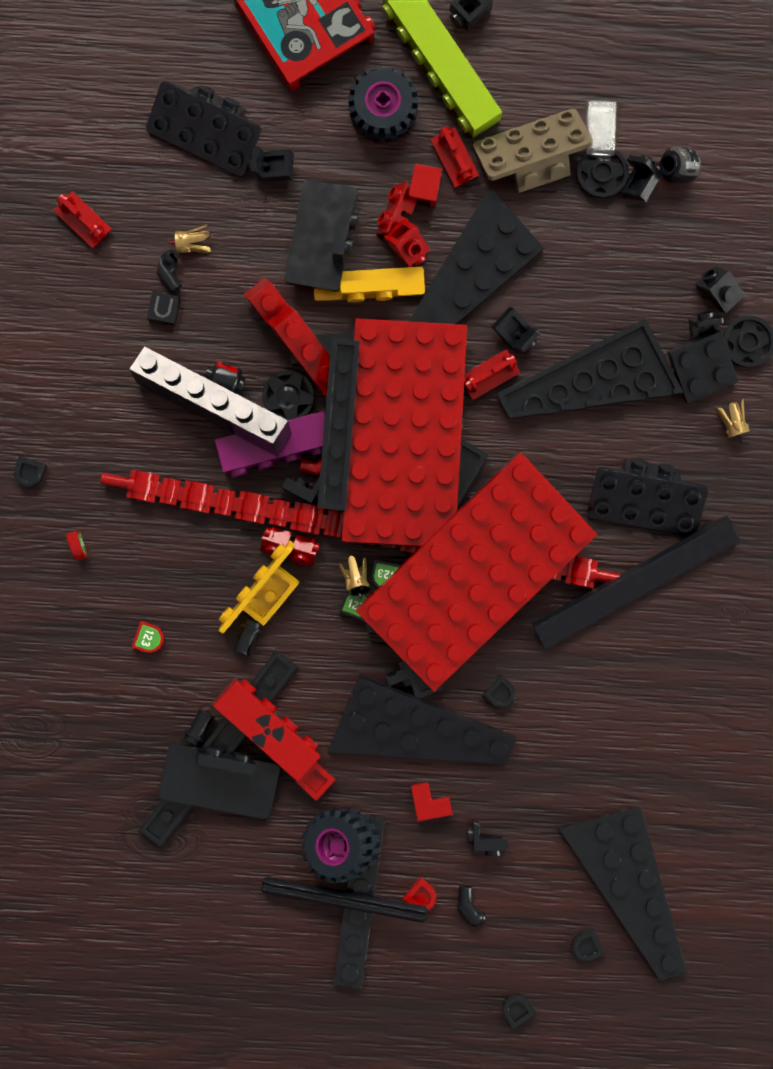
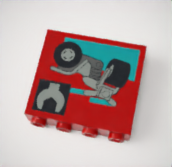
(305, 32)

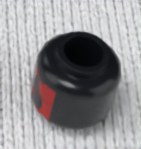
(226, 376)

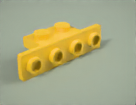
(377, 284)
(266, 594)

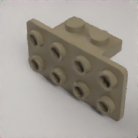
(534, 151)

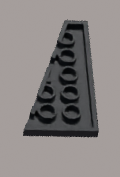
(482, 260)
(607, 373)
(402, 725)
(625, 870)

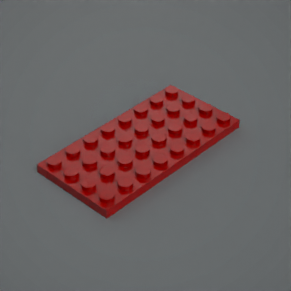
(405, 431)
(476, 571)

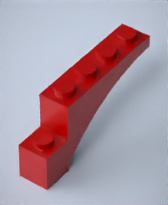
(291, 331)

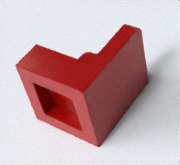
(425, 183)

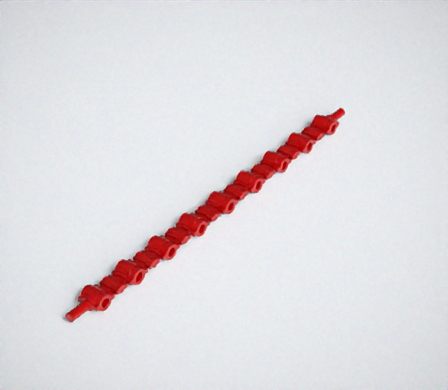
(303, 516)

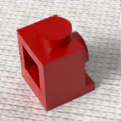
(407, 243)

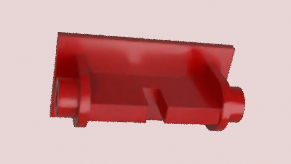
(454, 156)
(398, 202)
(81, 219)
(490, 374)
(303, 551)

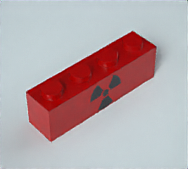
(266, 728)

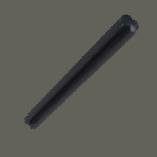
(344, 899)

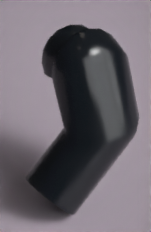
(166, 270)
(467, 910)

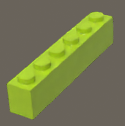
(445, 64)

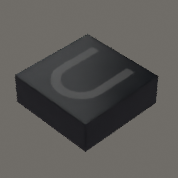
(163, 308)

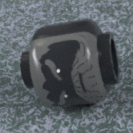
(680, 164)

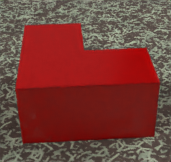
(425, 806)

